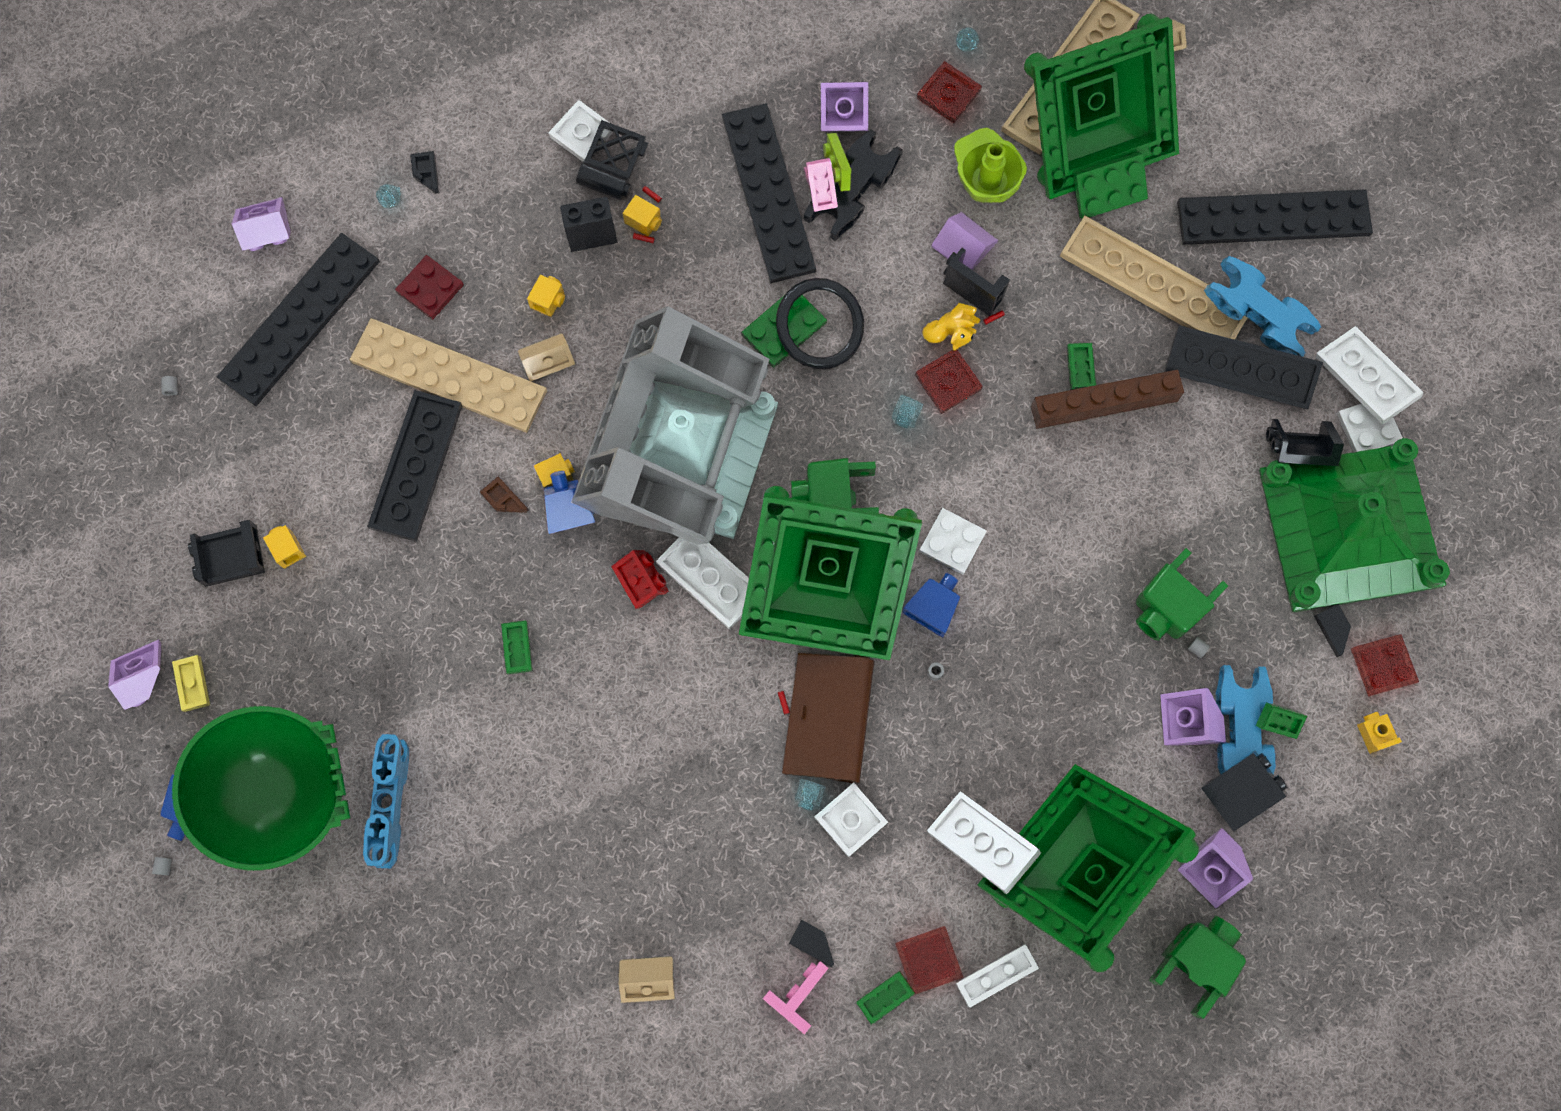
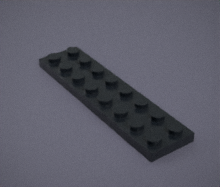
(768, 193)
(1274, 217)
(298, 319)

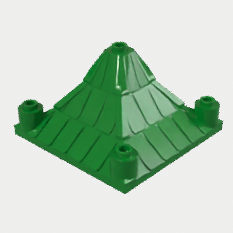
(1106, 103)
(1352, 528)
(829, 575)
(1094, 863)

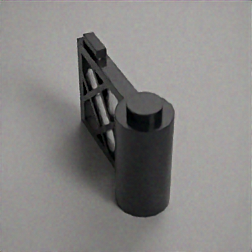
(607, 178)

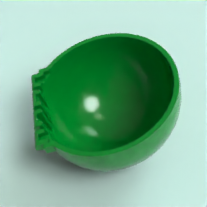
(259, 788)

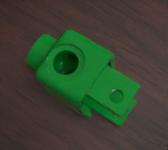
(830, 483)
(1173, 603)
(1206, 958)

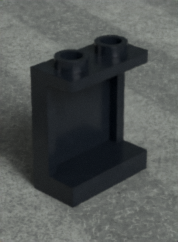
(588, 224)
(973, 286)
(1306, 447)
(226, 555)
(1245, 790)

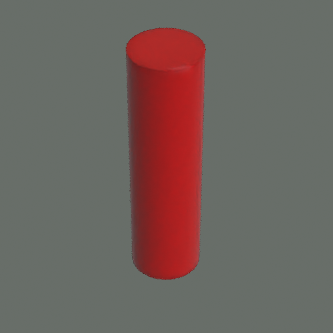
(650, 193)
(643, 238)
(993, 317)
(783, 702)

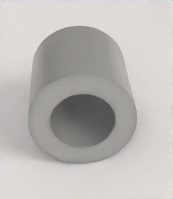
(169, 385)
(1198, 647)
(938, 666)
(161, 866)

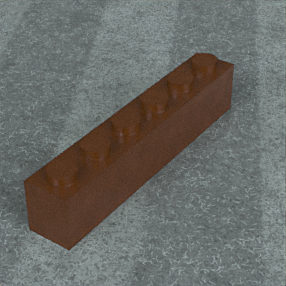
(1107, 399)

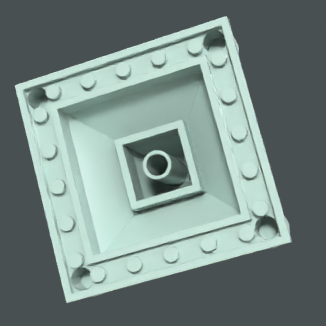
(683, 436)

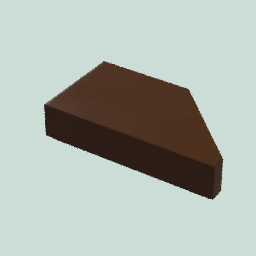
(502, 497)

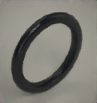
(783, 331)

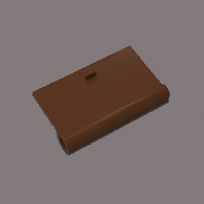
(828, 717)

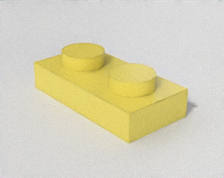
(191, 683)

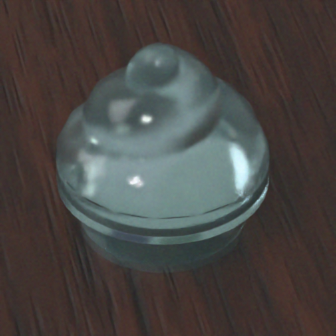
(967, 39)
(388, 195)

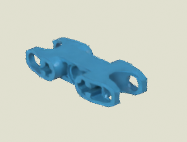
(1250, 299)
(1244, 711)
(389, 777)

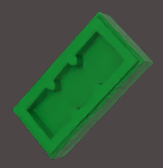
(1081, 365)
(516, 647)
(1281, 720)
(885, 997)

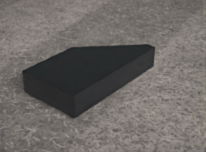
(425, 169)
(1335, 628)
(813, 942)

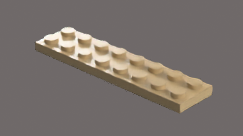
(1100, 22)
(1147, 278)
(448, 375)

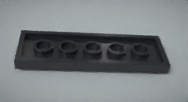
(1243, 367)
(415, 466)

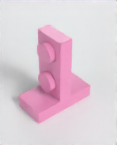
(821, 184)
(796, 996)

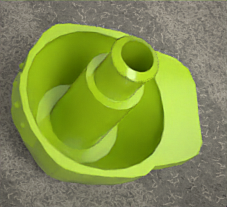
(989, 166)

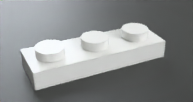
(997, 975)

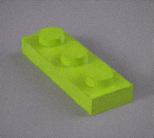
(839, 162)

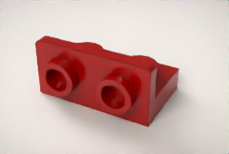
(640, 577)

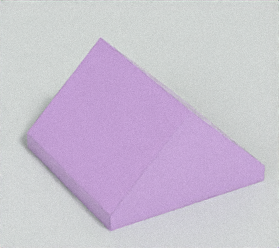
(964, 233)

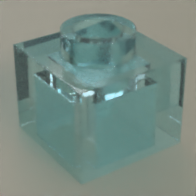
(907, 412)
(809, 795)

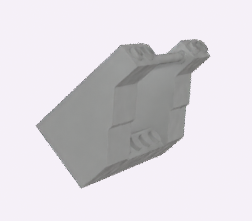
(634, 490)

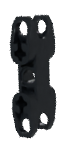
(866, 169)

